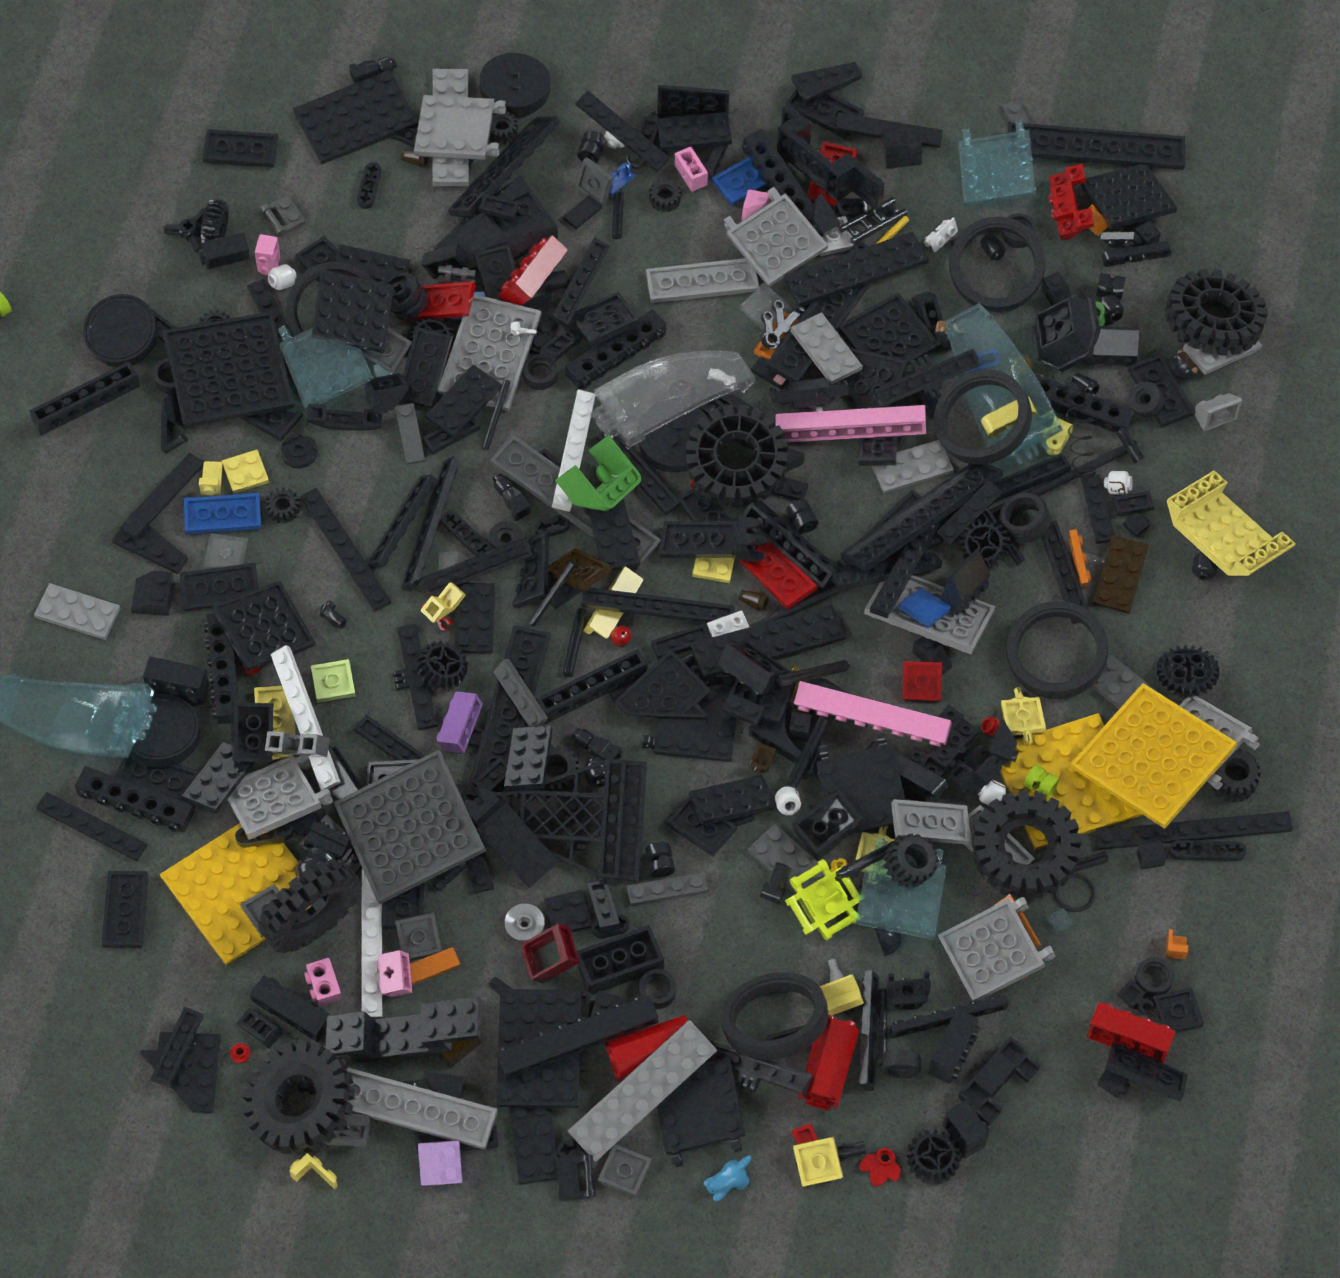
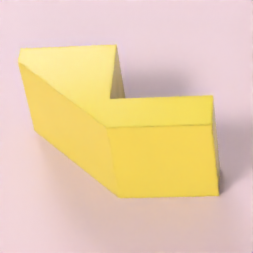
(444, 604)

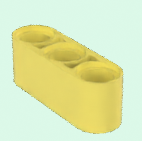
(1003, 418)

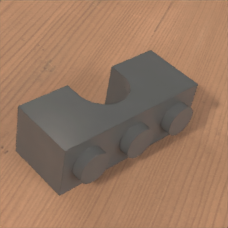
(298, 745)

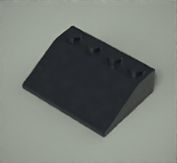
(686, 101)

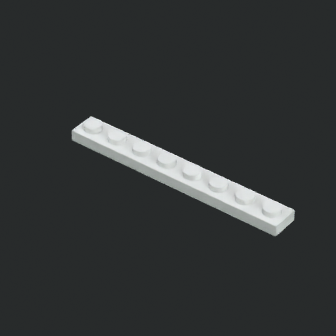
(574, 443)
(303, 713)
(370, 950)

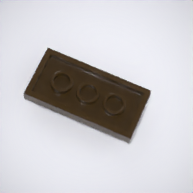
(586, 572)
(1120, 574)

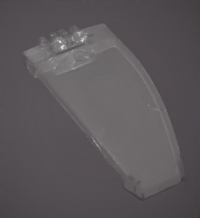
(666, 390)

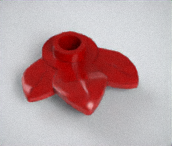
(878, 1169)

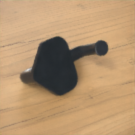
(171, 414)

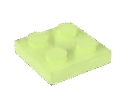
(333, 681)

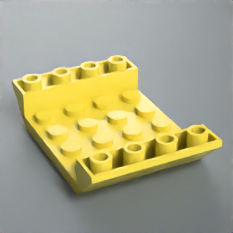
(1223, 528)

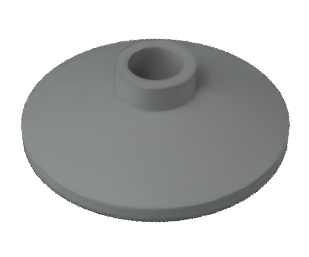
(520, 914)

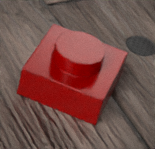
(804, 1134)

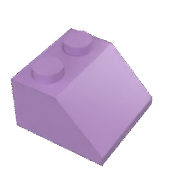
(440, 1163)

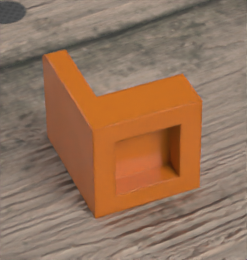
(1099, 222)
(1176, 946)

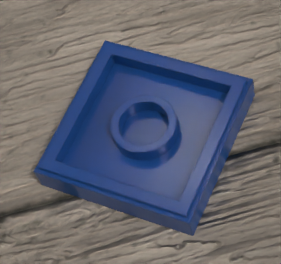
(924, 607)

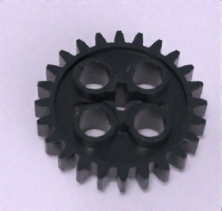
(1202, 670)

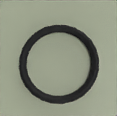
(1080, 908)

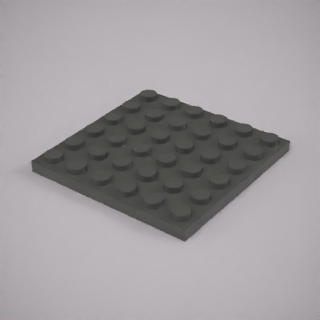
(409, 826)

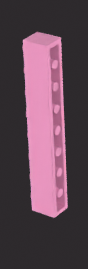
(853, 423)
(872, 713)

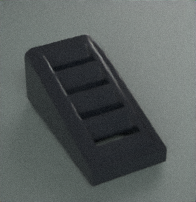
(270, 1034)

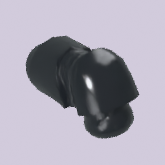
(332, 616)

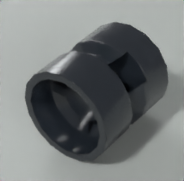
(591, 146)
(1117, 284)
(802, 516)
(660, 859)

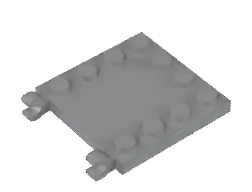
(457, 127)
(776, 238)
(1222, 722)
(275, 796)
(993, 949)

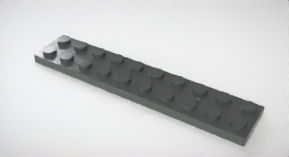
(538, 477)

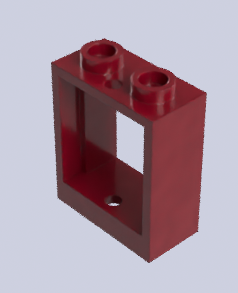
(566, 950)

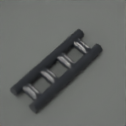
(871, 229)

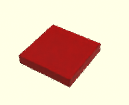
(922, 681)

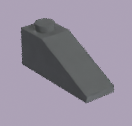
(409, 433)

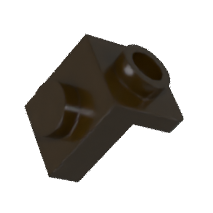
(762, 758)

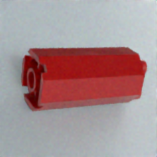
(634, 1048)
(830, 1063)

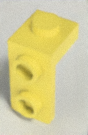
(211, 480)
(301, 1167)

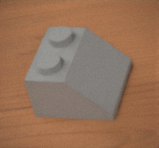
(1218, 411)

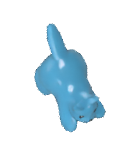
(731, 1176)

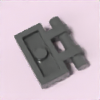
(448, 270)

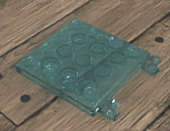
(996, 166)
(322, 367)
(900, 908)

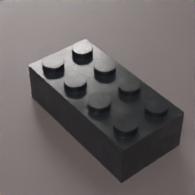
(619, 959)

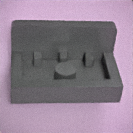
(354, 1132)

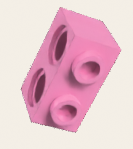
(267, 253)
(325, 982)

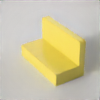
(842, 994)

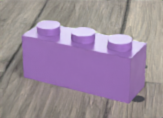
(459, 722)

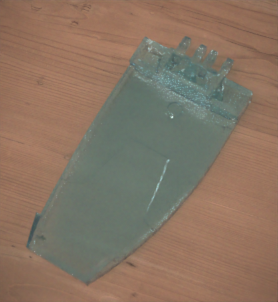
(996, 351)
(77, 715)

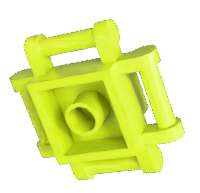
(823, 900)

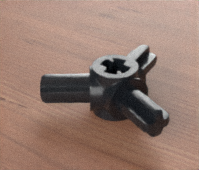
(188, 229)

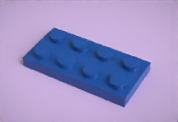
(738, 180)
(222, 513)

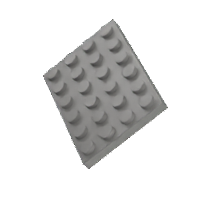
(489, 344)
(952, 630)

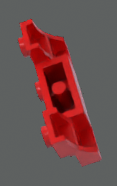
(1063, 198)

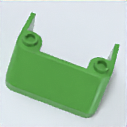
(614, 472)

